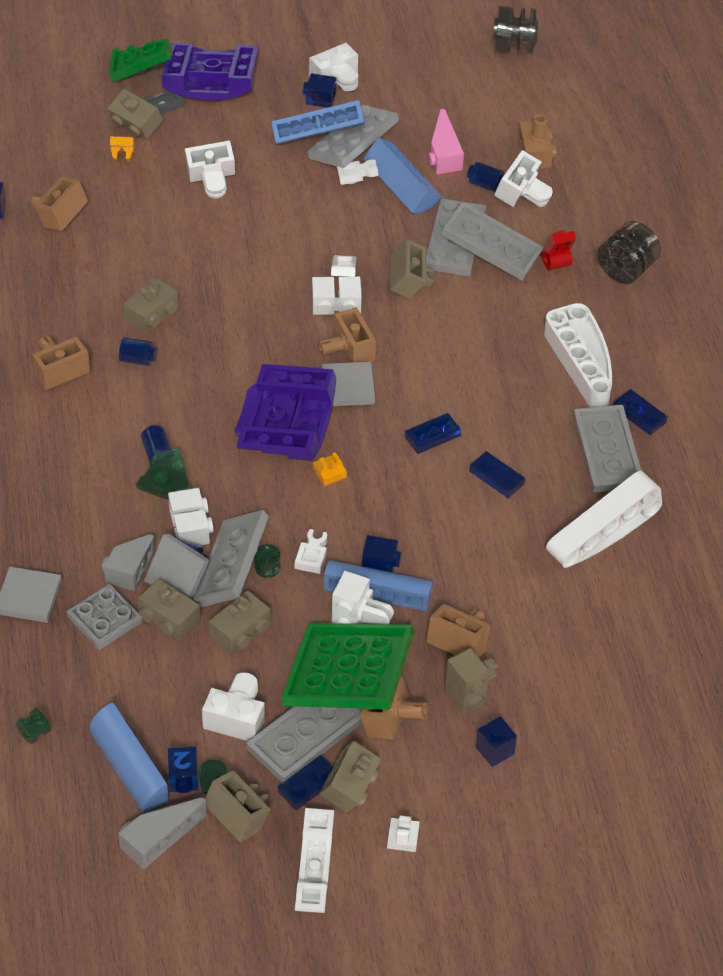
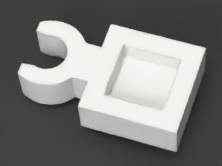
(355, 171)
(312, 554)

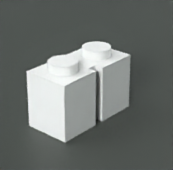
(324, 295)
(189, 516)

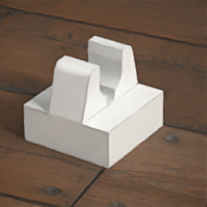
(403, 834)

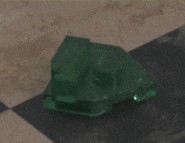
(165, 475)

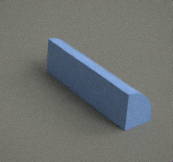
(318, 122)
(402, 177)
(386, 586)
(129, 759)

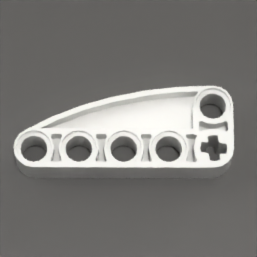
(581, 350)
(607, 520)

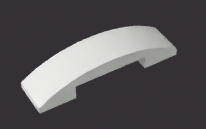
(315, 860)

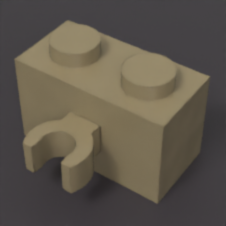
(134, 114)
(409, 269)
(150, 305)
(169, 610)
(240, 623)
(468, 680)
(350, 777)
(237, 805)

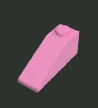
(446, 150)

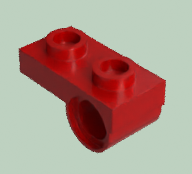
(557, 250)

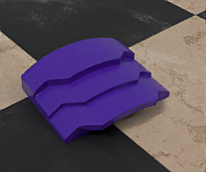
(209, 73)
(287, 411)

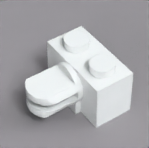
(339, 63)
(211, 165)
(522, 181)
(355, 603)
(235, 711)

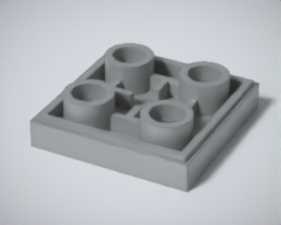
(353, 383)
(177, 566)
(29, 594)
(104, 616)

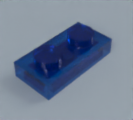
(641, 412)
(432, 433)
(497, 474)
(305, 783)

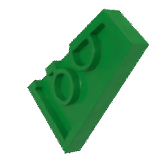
(138, 59)

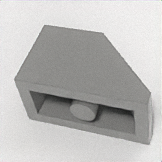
(129, 562)

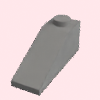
(158, 830)

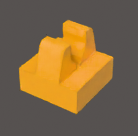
(122, 144)
(329, 469)

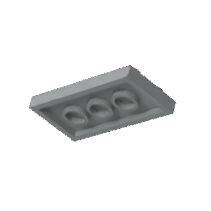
(346, 144)
(492, 241)
(443, 253)
(606, 446)
(231, 559)
(301, 737)

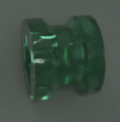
(270, 555)
(33, 726)
(209, 771)

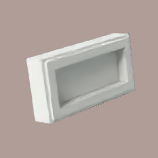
(343, 266)

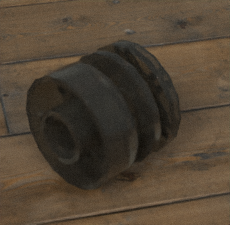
(514, 29)
(629, 252)

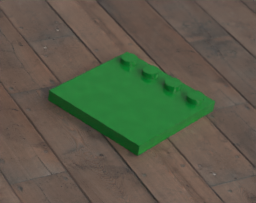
(348, 666)

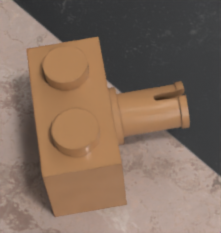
(537, 140)
(60, 203)
(351, 337)
(60, 362)
(458, 631)
(385, 722)

